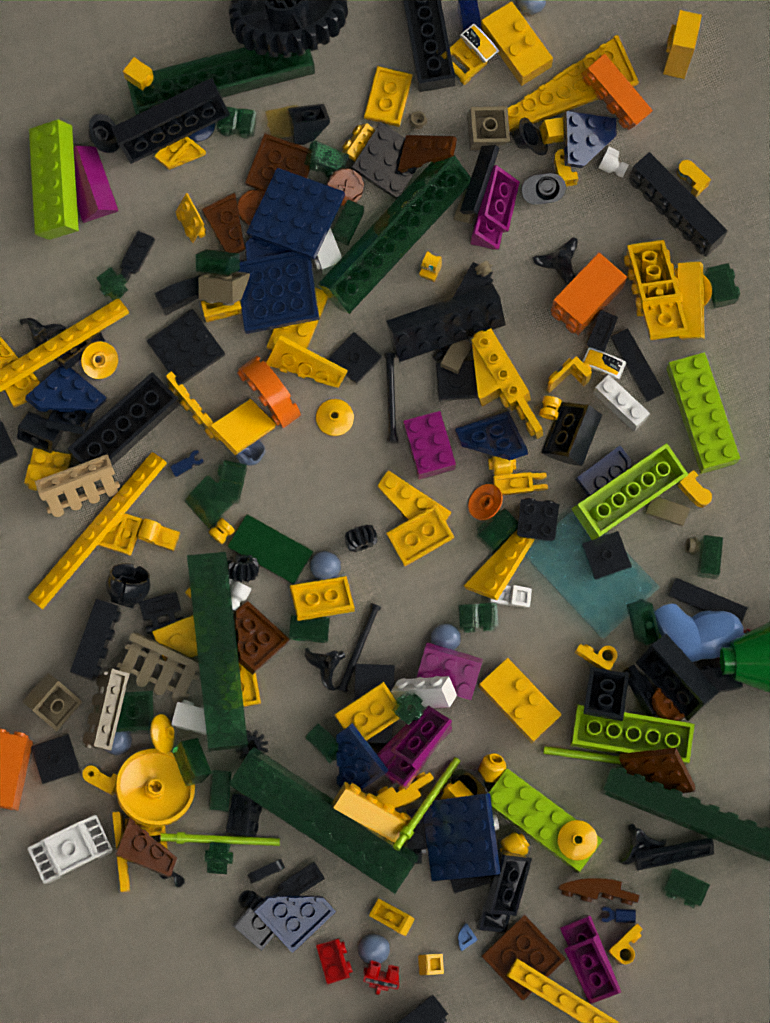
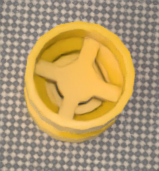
(550, 407)
(224, 527)

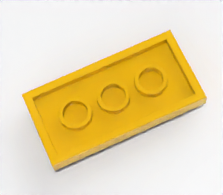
(302, 332)

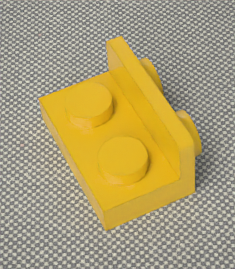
(355, 145)

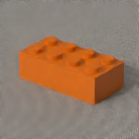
(616, 92)

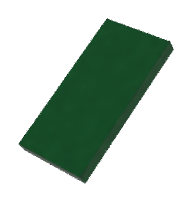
(271, 548)

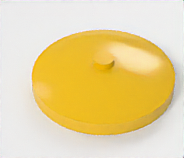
(153, 788)

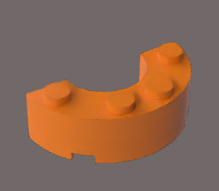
(271, 391)

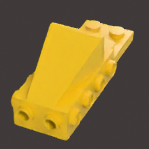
(656, 289)
(499, 378)

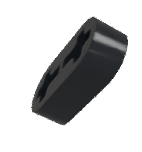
(266, 871)

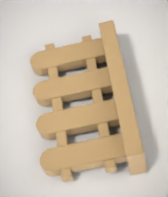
(76, 477)

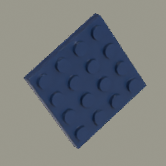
(296, 213)
(278, 292)
(461, 838)

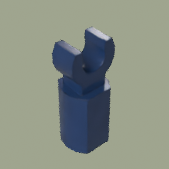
(186, 464)
(620, 915)

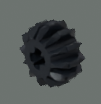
(361, 538)
(242, 568)
(257, 741)

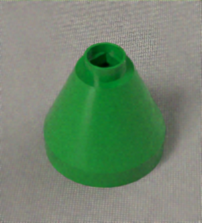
(749, 658)

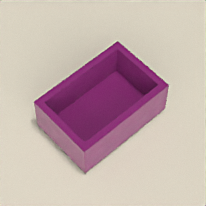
(429, 445)
(460, 667)

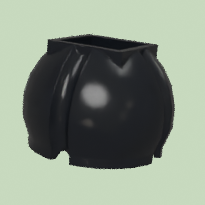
(128, 584)

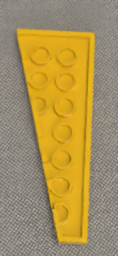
(568, 89)

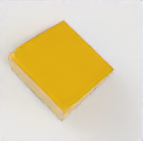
(430, 964)

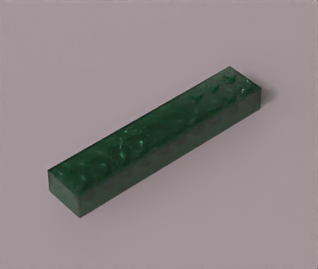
(231, 72)
(394, 233)
(217, 652)
(687, 812)
(314, 816)

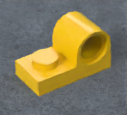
(155, 534)
(587, 653)
(392, 917)
(630, 936)

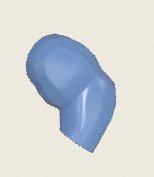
(698, 635)

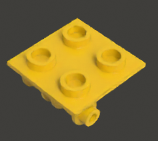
(190, 219)

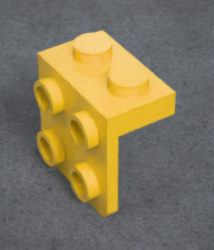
(579, 369)

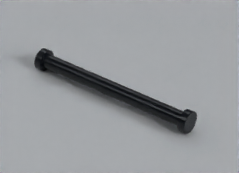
(391, 397)
(358, 648)

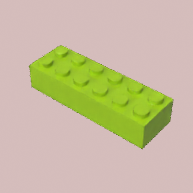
(53, 179)
(703, 413)
(629, 491)
(632, 734)
(533, 815)

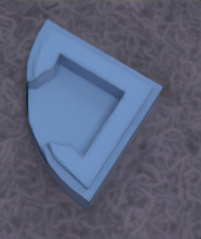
(466, 937)

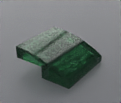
(208, 501)

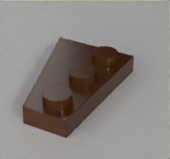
(425, 149)
(225, 223)
(143, 850)

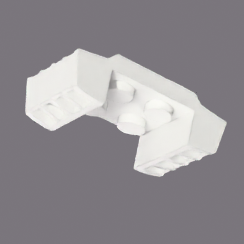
(70, 849)

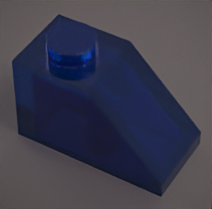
(468, 13)

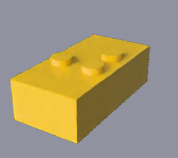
(517, 43)
(681, 44)
(519, 700)

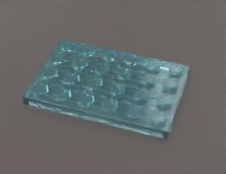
(566, 568)

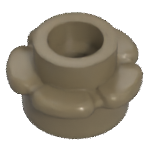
(418, 115)
(484, 268)
(692, 546)

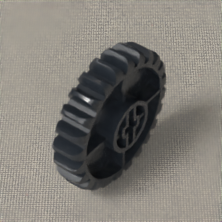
(286, 24)

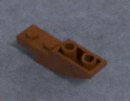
(591, 887)

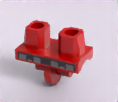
(379, 979)

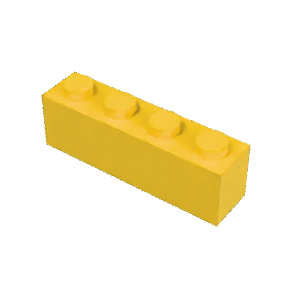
(692, 289)
(370, 812)

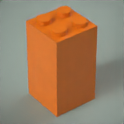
(588, 294)
(14, 761)

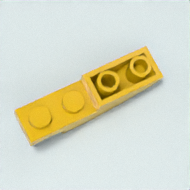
(404, 797)

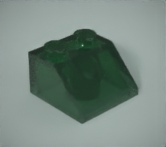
(136, 712)

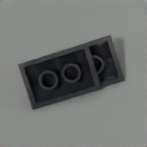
(504, 892)

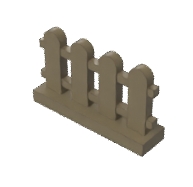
(167, 672)
(106, 710)

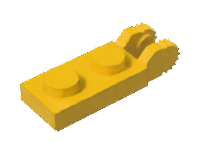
(519, 483)

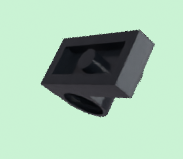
(602, 331)

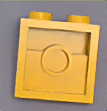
(45, 464)

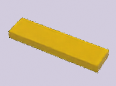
(122, 864)

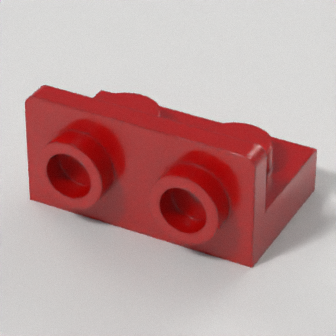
(333, 961)

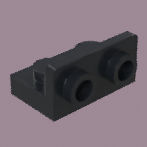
(243, 816)

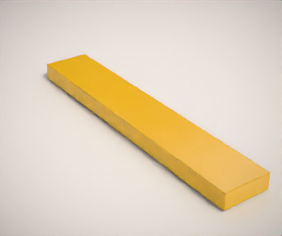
(556, 994)

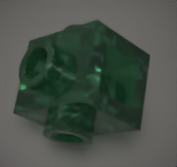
(112, 284)
(402, 705)
(218, 858)

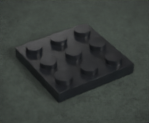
(381, 161)
(186, 347)

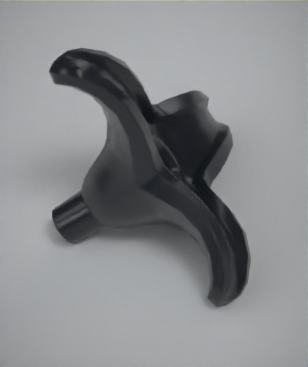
(560, 260)
(41, 332)
(326, 664)
(640, 842)

